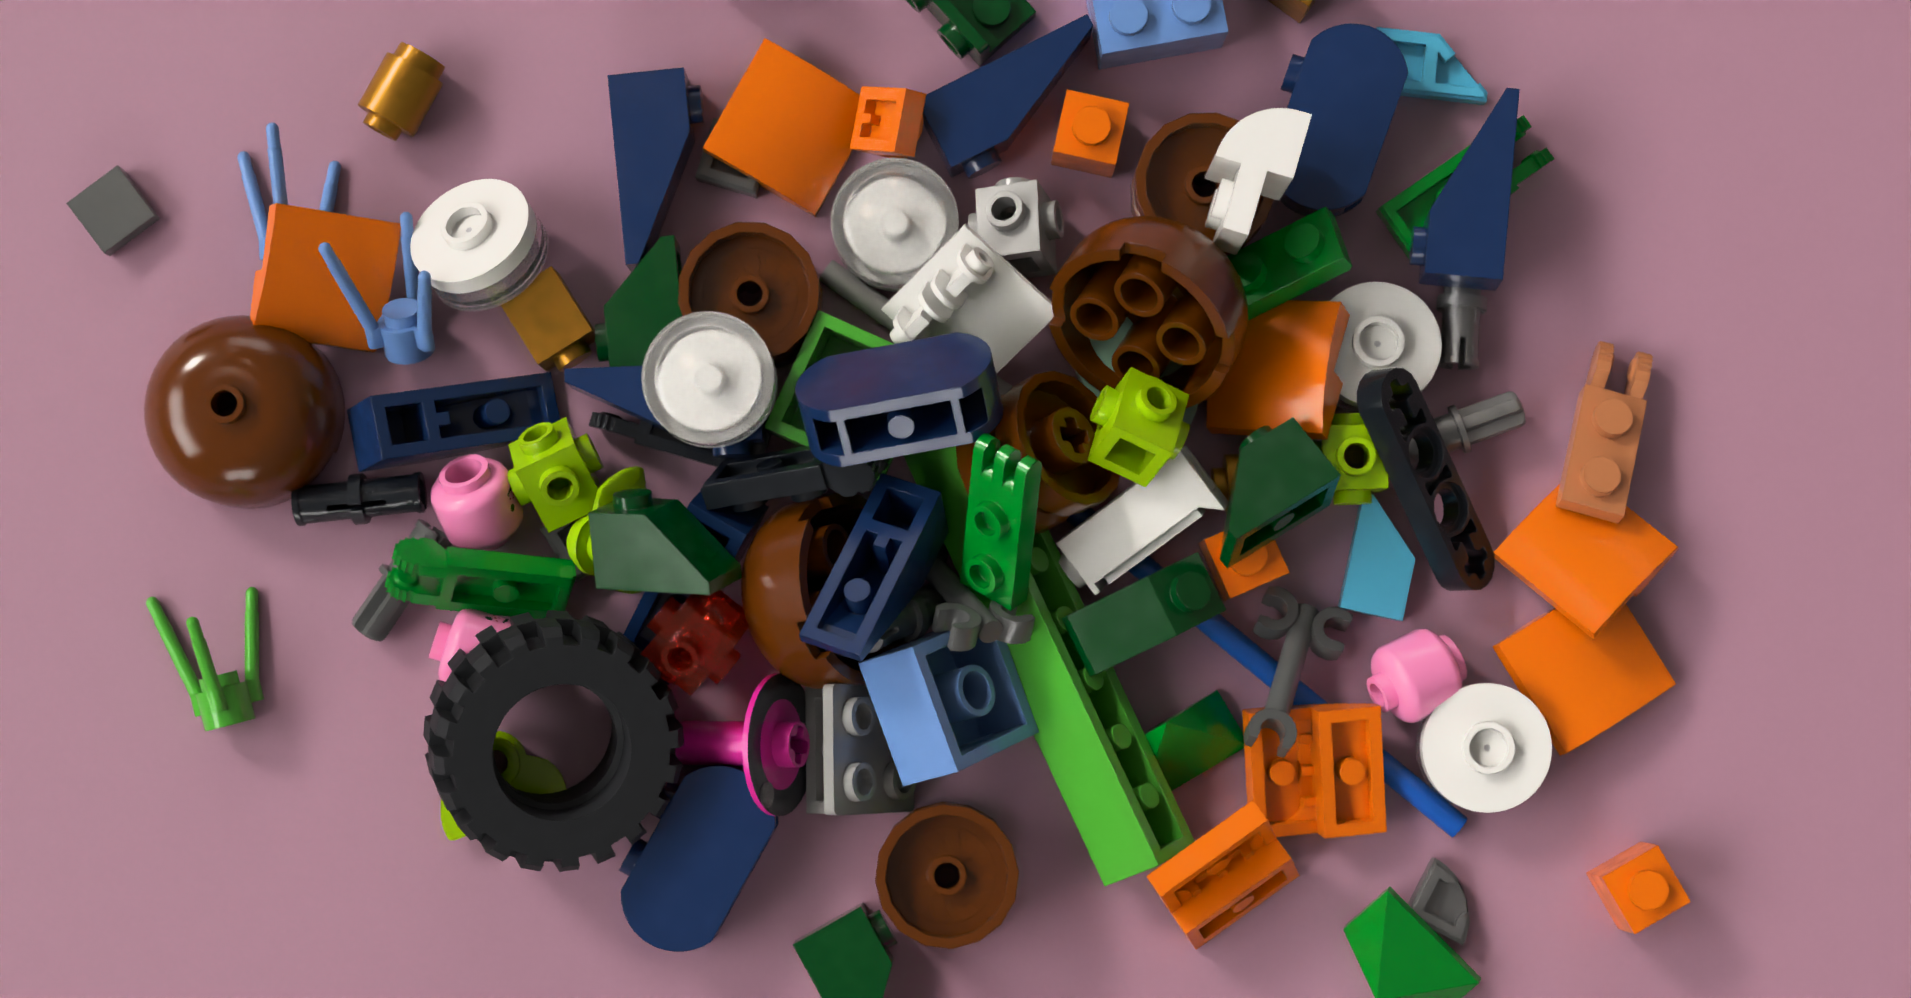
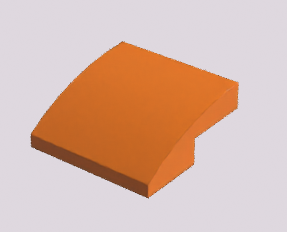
(787, 127)
(298, 289)
(1283, 371)
(1584, 562)
(1581, 680)
(1327, 779)
(1223, 875)

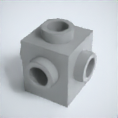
(1019, 224)

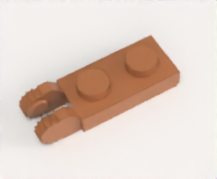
(1604, 438)

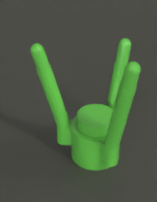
(216, 698)

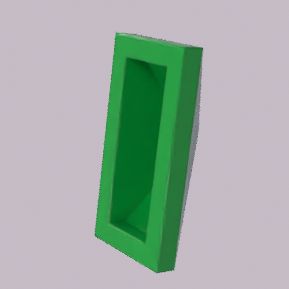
(1195, 739)
(1404, 954)

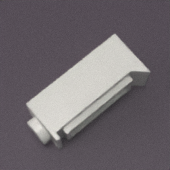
(1138, 522)

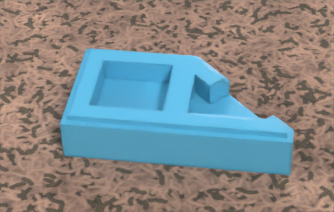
(1434, 69)
(1377, 566)

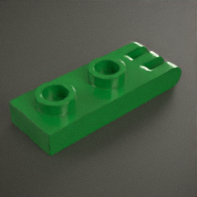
(1000, 522)

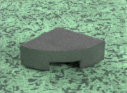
(1441, 902)

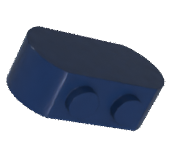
(1352, 91)
(899, 399)
(695, 859)

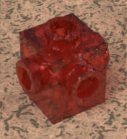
(696, 639)

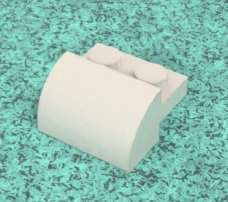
(1253, 161)

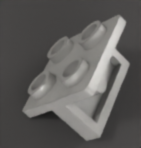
(849, 756)

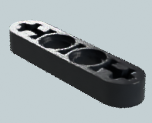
(1393, 416)

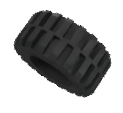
(605, 803)

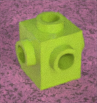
(1146, 416)
(555, 472)
(1354, 485)

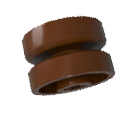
(1175, 159)
(749, 259)
(1052, 423)
(947, 914)

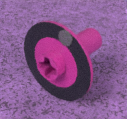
(768, 744)

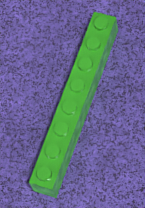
(1082, 720)

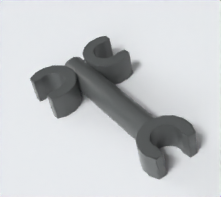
(968, 617)
(1303, 629)

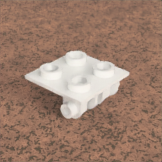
(970, 292)

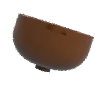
(1173, 289)
(283, 422)
(783, 580)

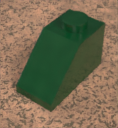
(641, 306)
(1274, 488)
(656, 547)
(1144, 614)
(849, 954)

